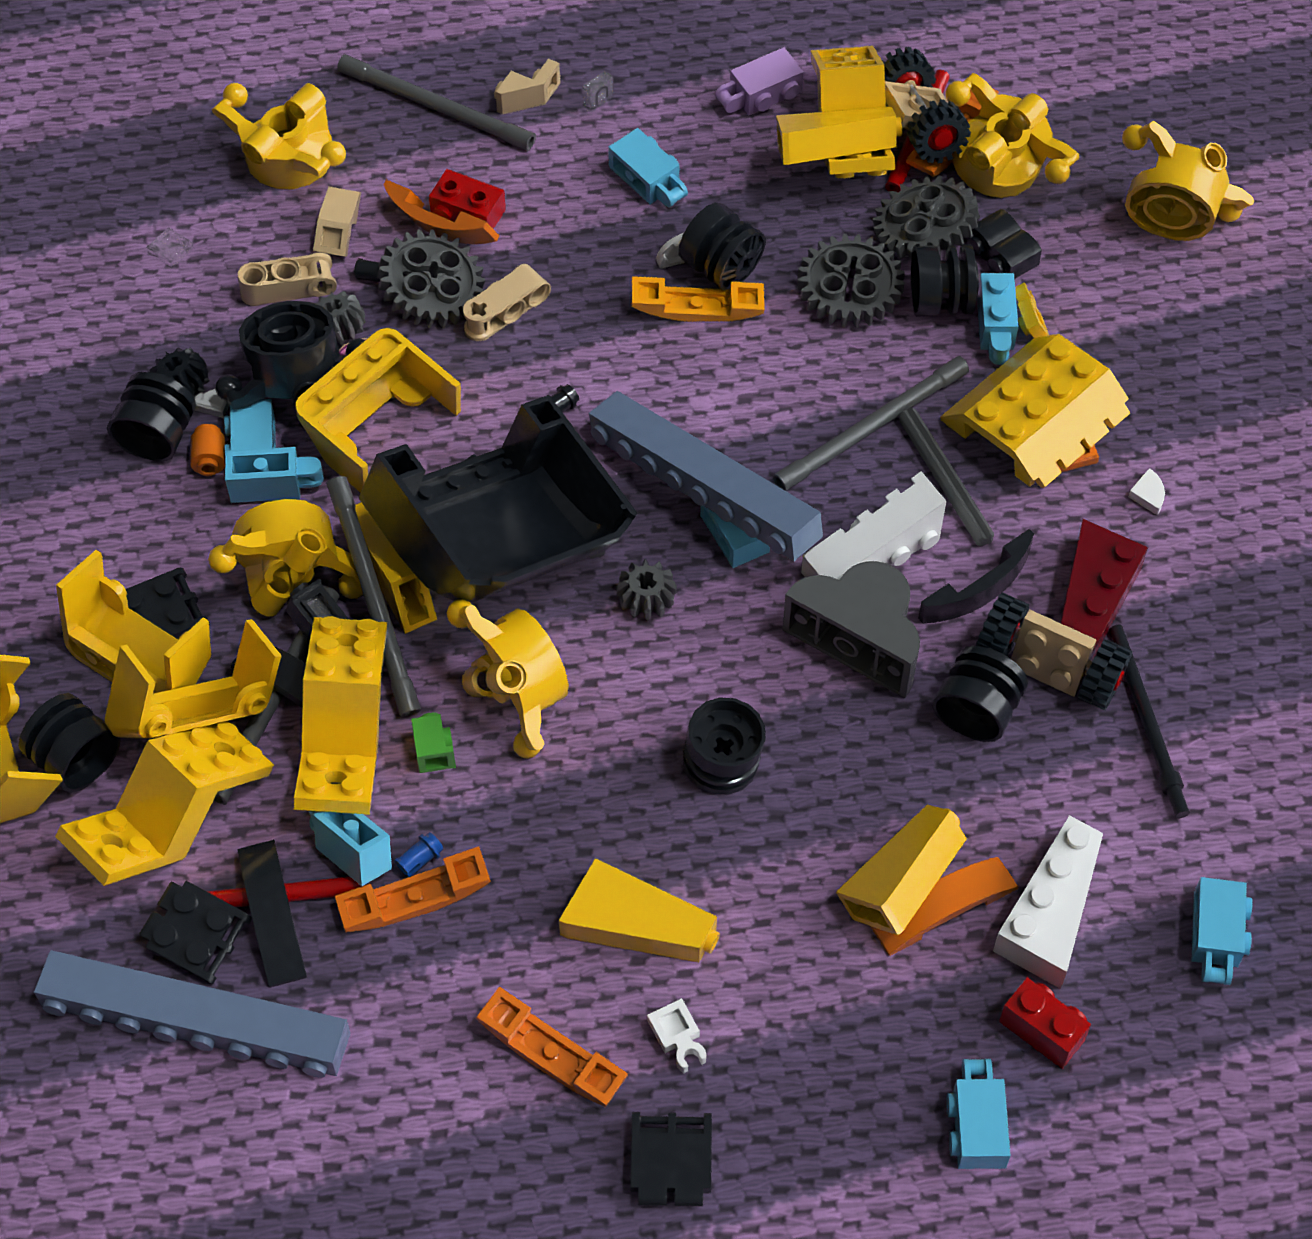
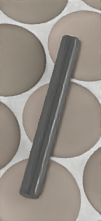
(946, 477)

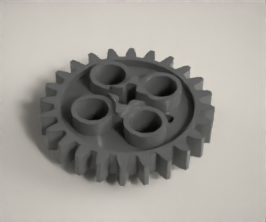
(926, 216)
(429, 277)
(875, 284)

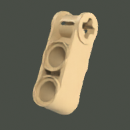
(286, 279)
(504, 302)

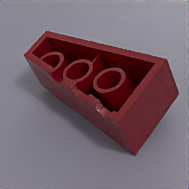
(1100, 580)

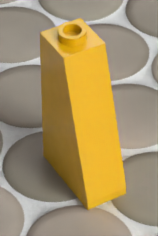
(836, 133)
(400, 586)
(903, 871)
(636, 916)

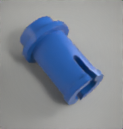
(419, 854)

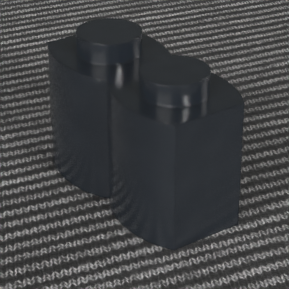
(1005, 244)

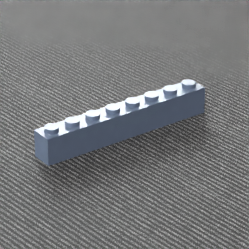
(706, 476)
(192, 1013)

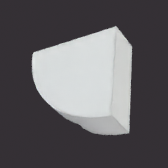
(668, 253)
(211, 404)
(1149, 492)

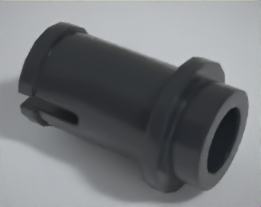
(366, 270)
(565, 397)

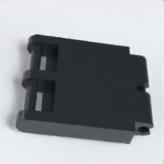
(163, 604)
(193, 929)
(671, 1159)

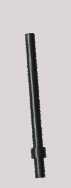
(1169, 779)

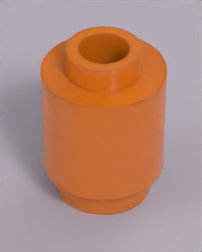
(207, 450)

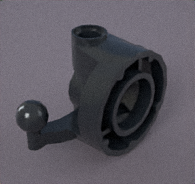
(288, 352)

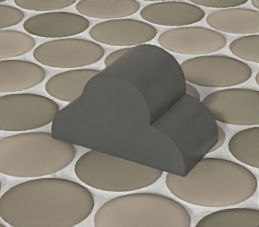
(858, 622)

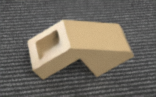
(521, 92)
(335, 221)

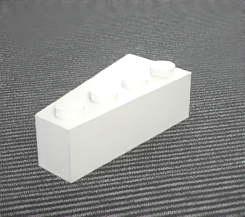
(888, 535)
(1049, 911)

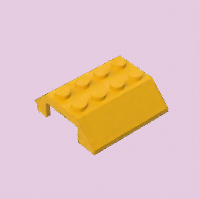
(1042, 407)

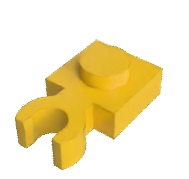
(1031, 319)

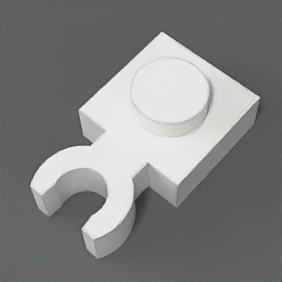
(676, 1030)

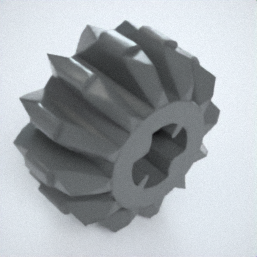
(346, 314)
(659, 590)

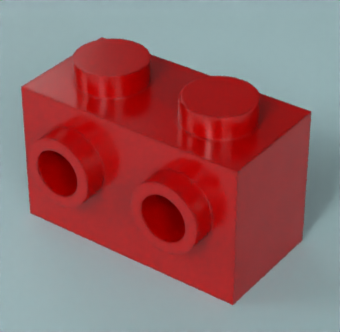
(462, 193)
(1045, 1022)

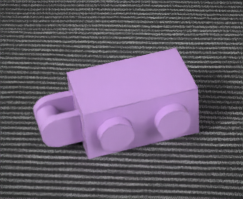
(762, 83)

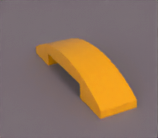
(697, 304)

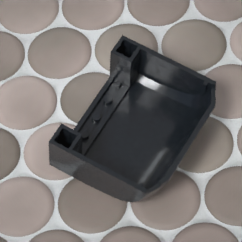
(499, 513)

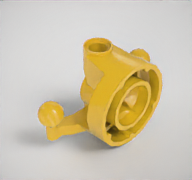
(1007, 141)
(289, 143)
(1184, 189)
(280, 548)
(517, 666)

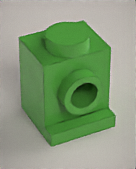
(432, 743)

